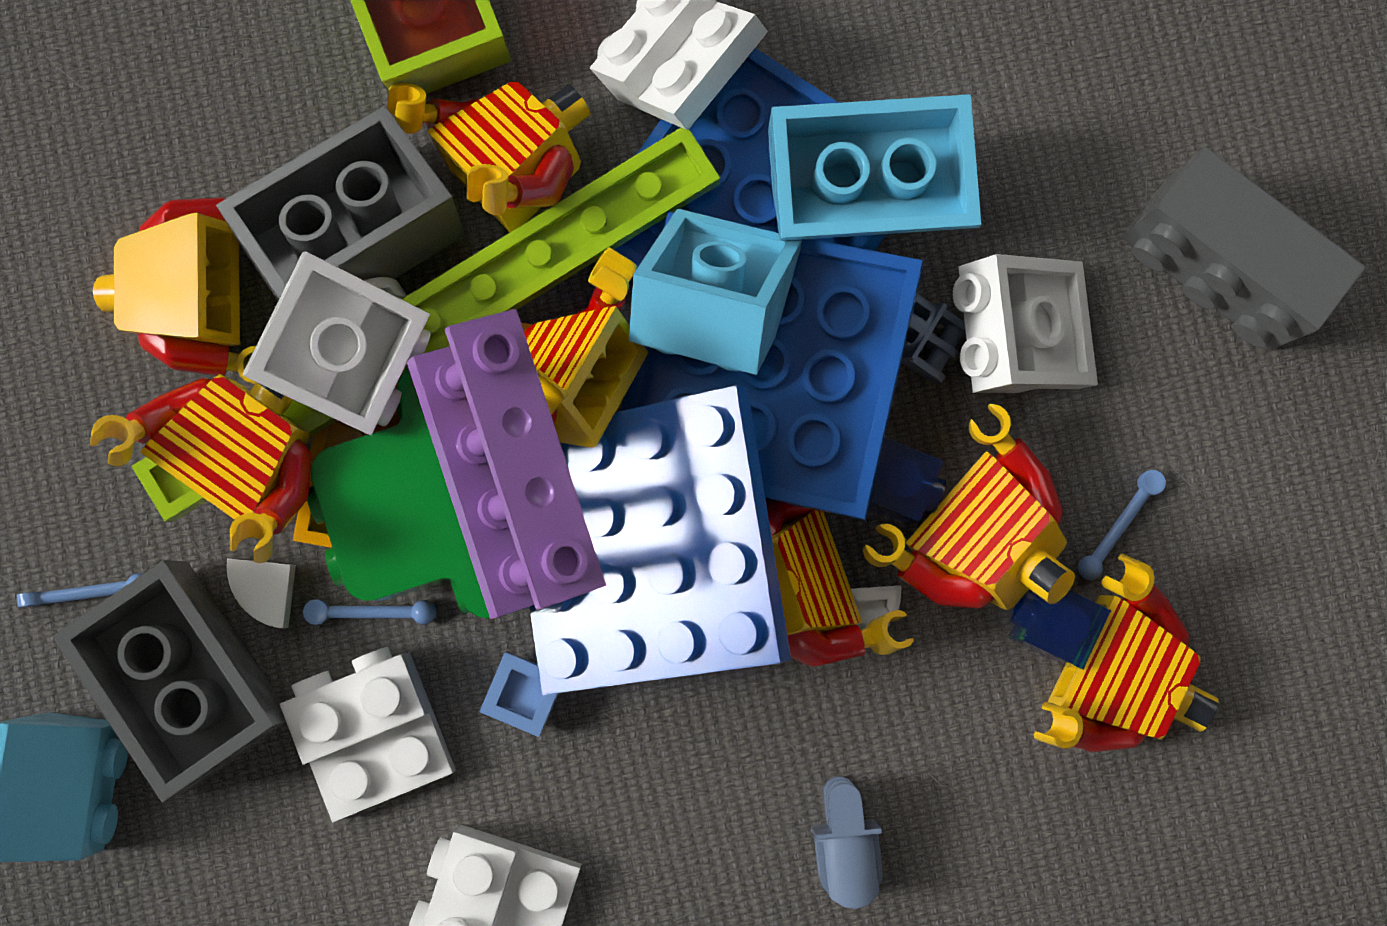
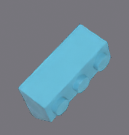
(874, 167)

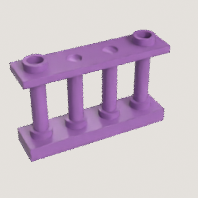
(505, 467)

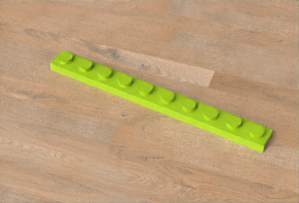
(521, 266)

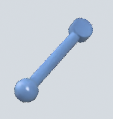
(1149, 484)
(41, 598)
(319, 612)

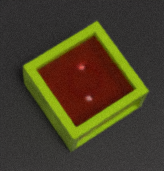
(431, 40)

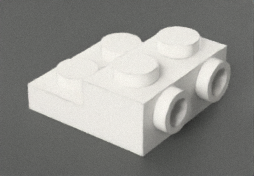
(676, 56)
(1025, 324)
(338, 345)
(367, 733)
(495, 883)

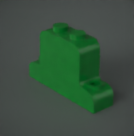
(392, 513)

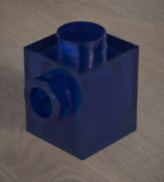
(906, 483)
(1059, 630)

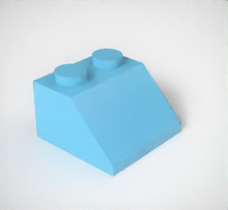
(712, 291)
(57, 787)

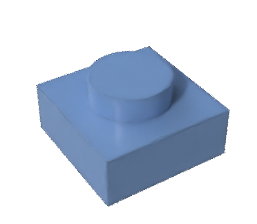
(517, 695)

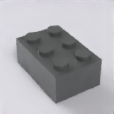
(351, 201)
(1241, 252)
(172, 678)

